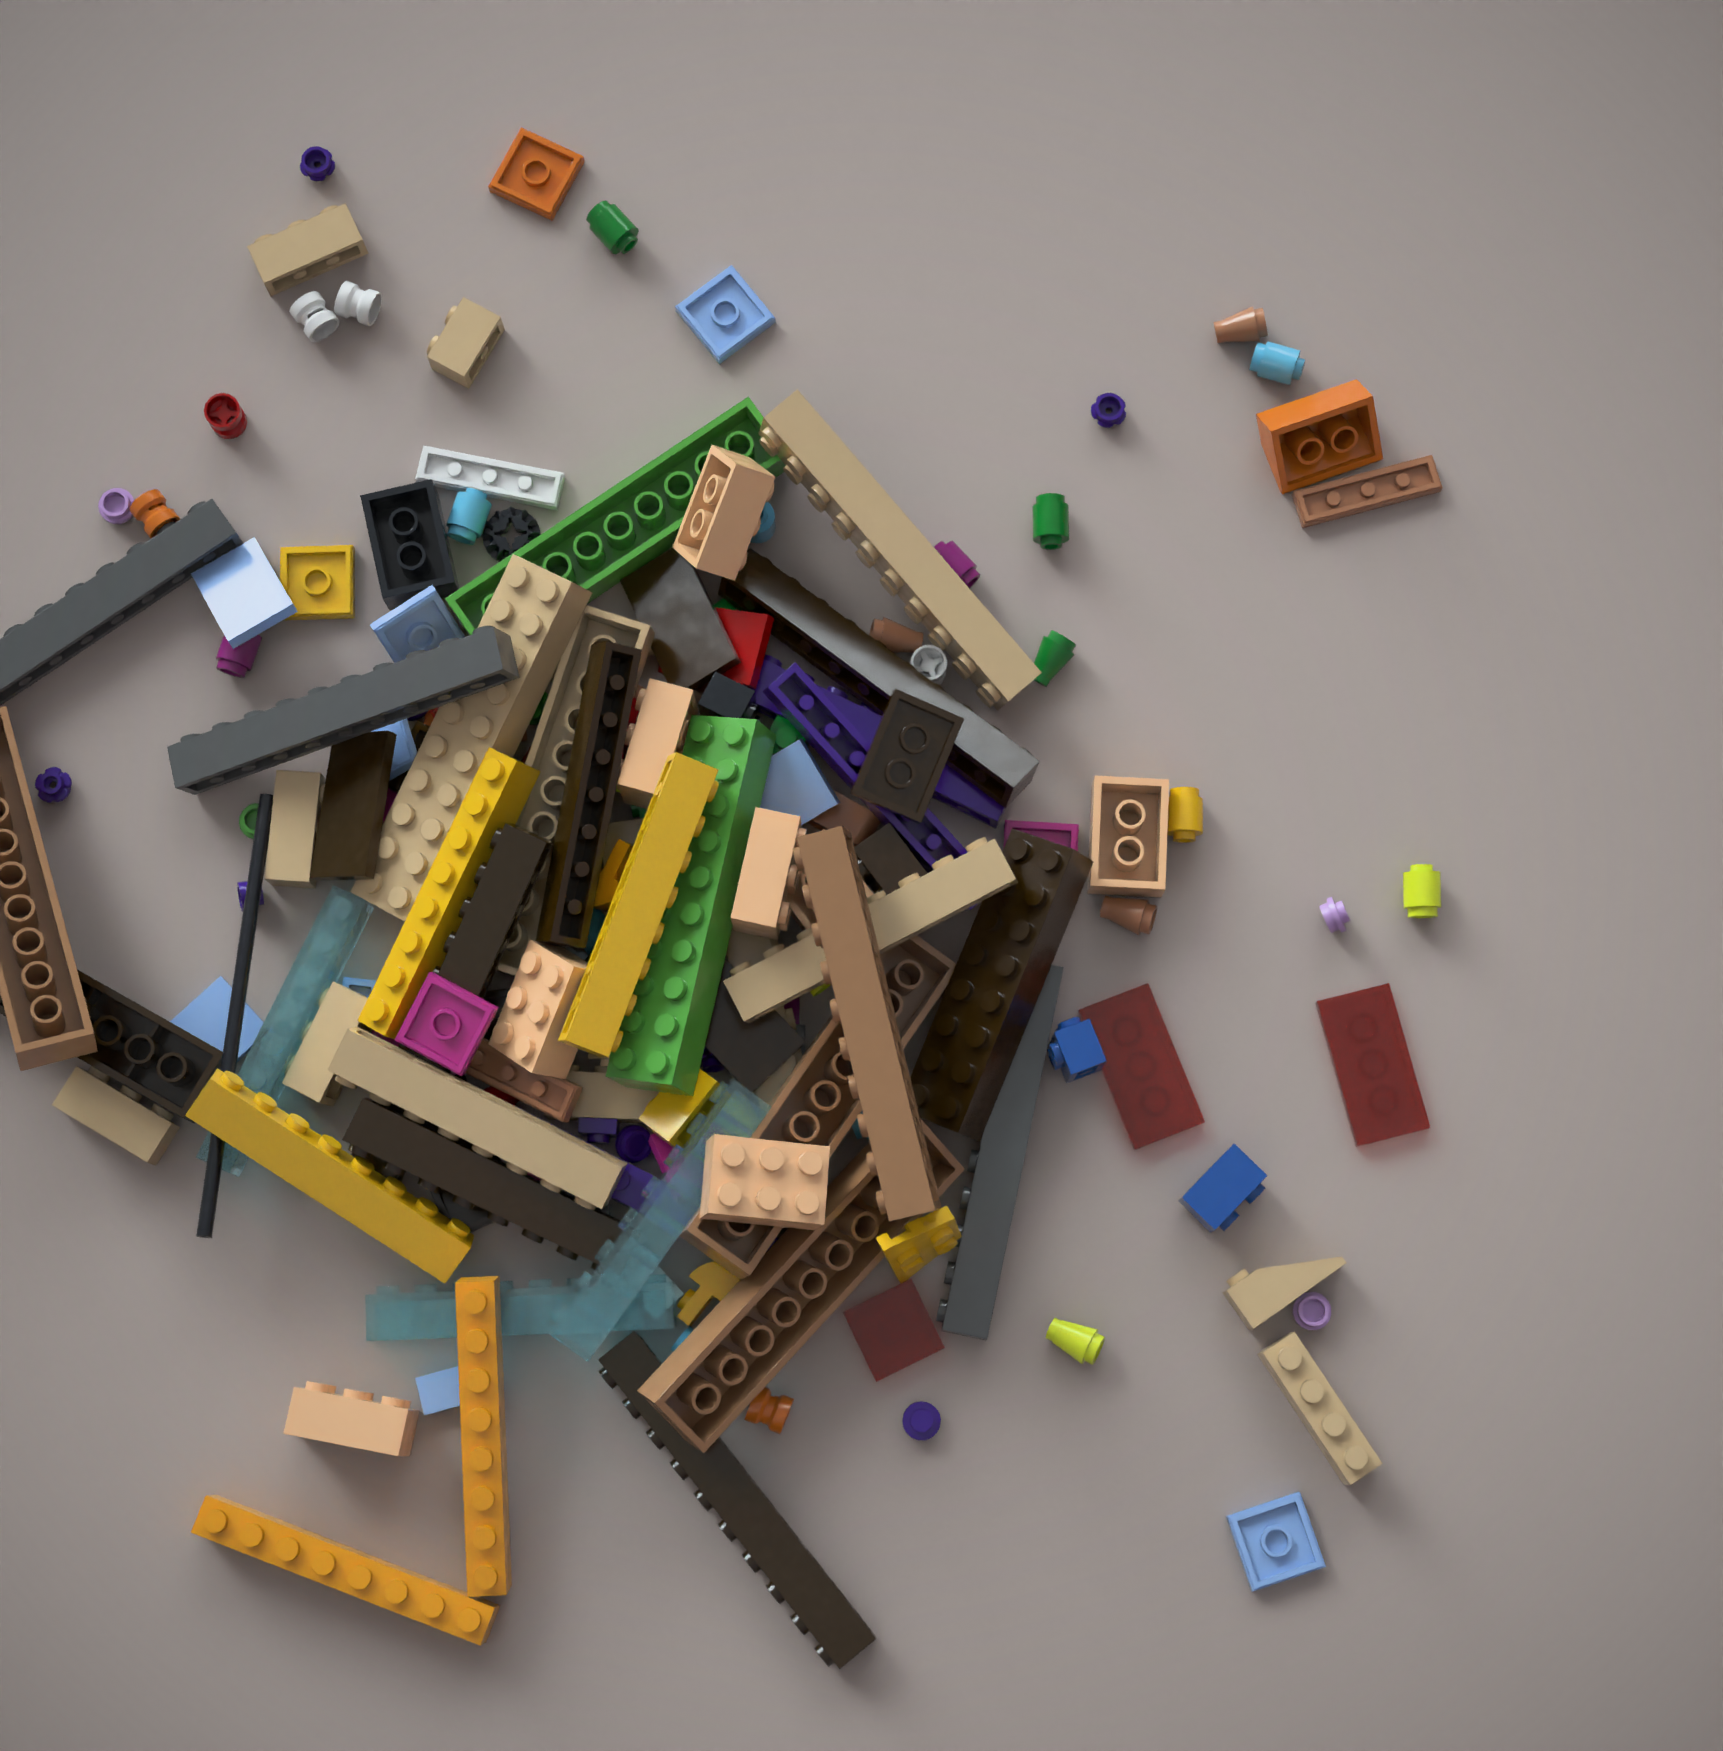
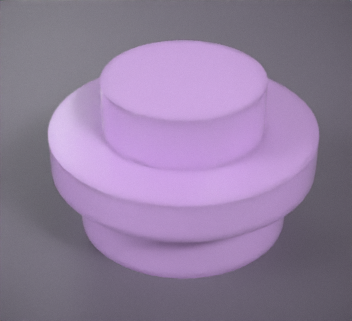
(115, 506)
(1335, 915)
(1311, 1311)

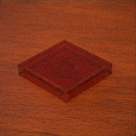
(893, 1330)

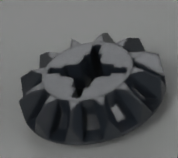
(498, 524)

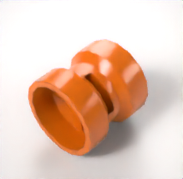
(152, 511)
(769, 1410)

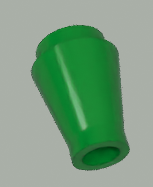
(1052, 656)

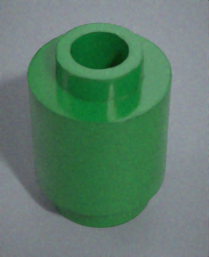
(612, 227)
(1050, 521)

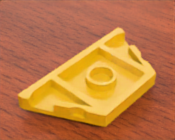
(920, 1243)

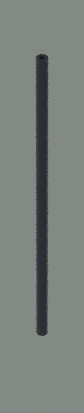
(237, 1003)

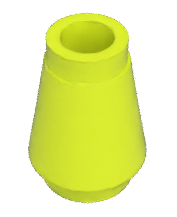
(1076, 1340)

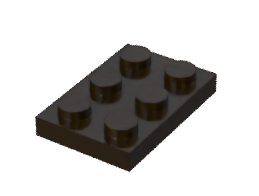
(907, 756)

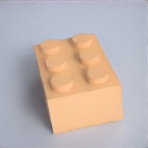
(724, 513)
(658, 733)
(1128, 836)
(767, 875)
(538, 1009)
(764, 1182)
(352, 1419)

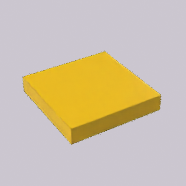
(319, 581)

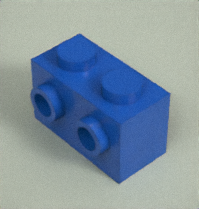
(1076, 1049)
(1223, 1189)

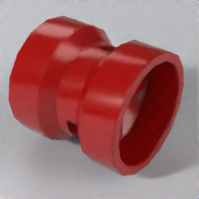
(221, 409)

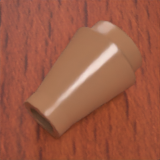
(1242, 327)
(896, 636)
(1131, 914)

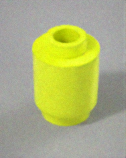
(1422, 891)

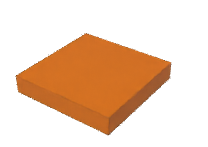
(536, 174)

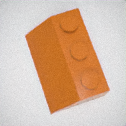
(1320, 435)

